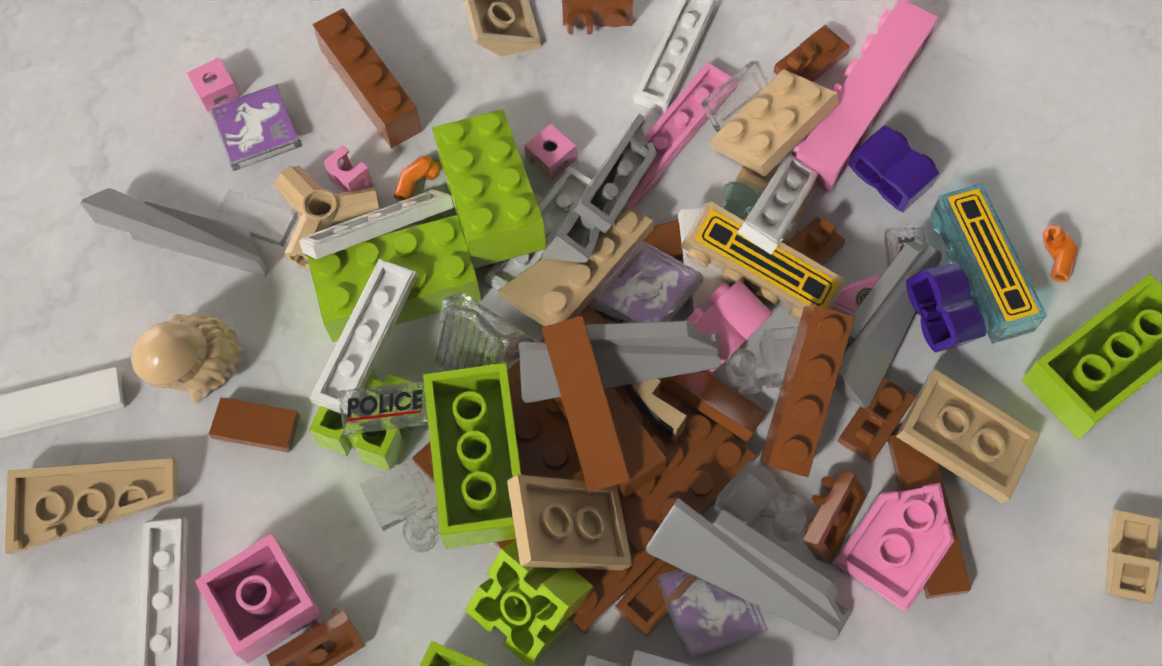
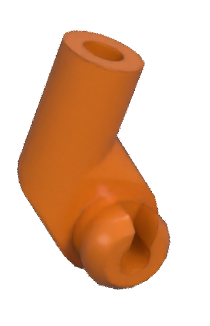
(413, 173)
(1062, 250)

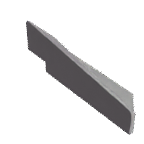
(603, 196)
(176, 230)
(882, 324)
(626, 356)
(749, 567)

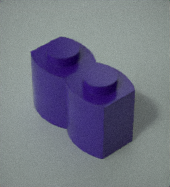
(894, 168)
(945, 307)

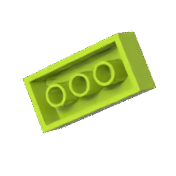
(489, 188)
(431, 249)
(1103, 360)
(472, 453)

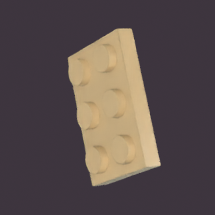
(774, 122)
(968, 436)
(566, 525)

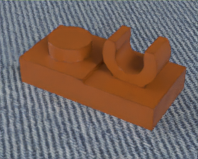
(596, 12)
(814, 55)
(818, 241)
(875, 424)
(835, 515)
(322, 645)

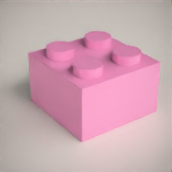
(258, 598)

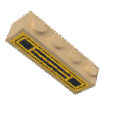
(777, 277)

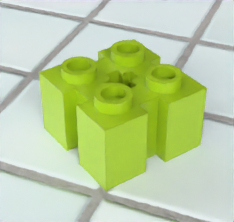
(374, 447)
(527, 603)

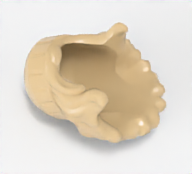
(187, 354)

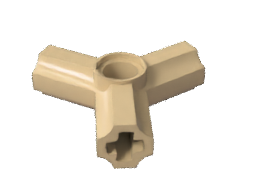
(310, 200)

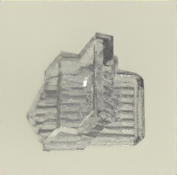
(474, 336)

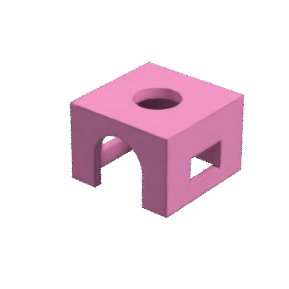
(210, 92)
(551, 160)
(345, 175)

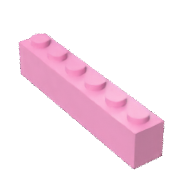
(866, 91)

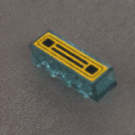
(985, 253)

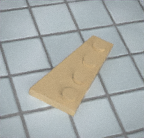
(563, 289)
(76, 498)

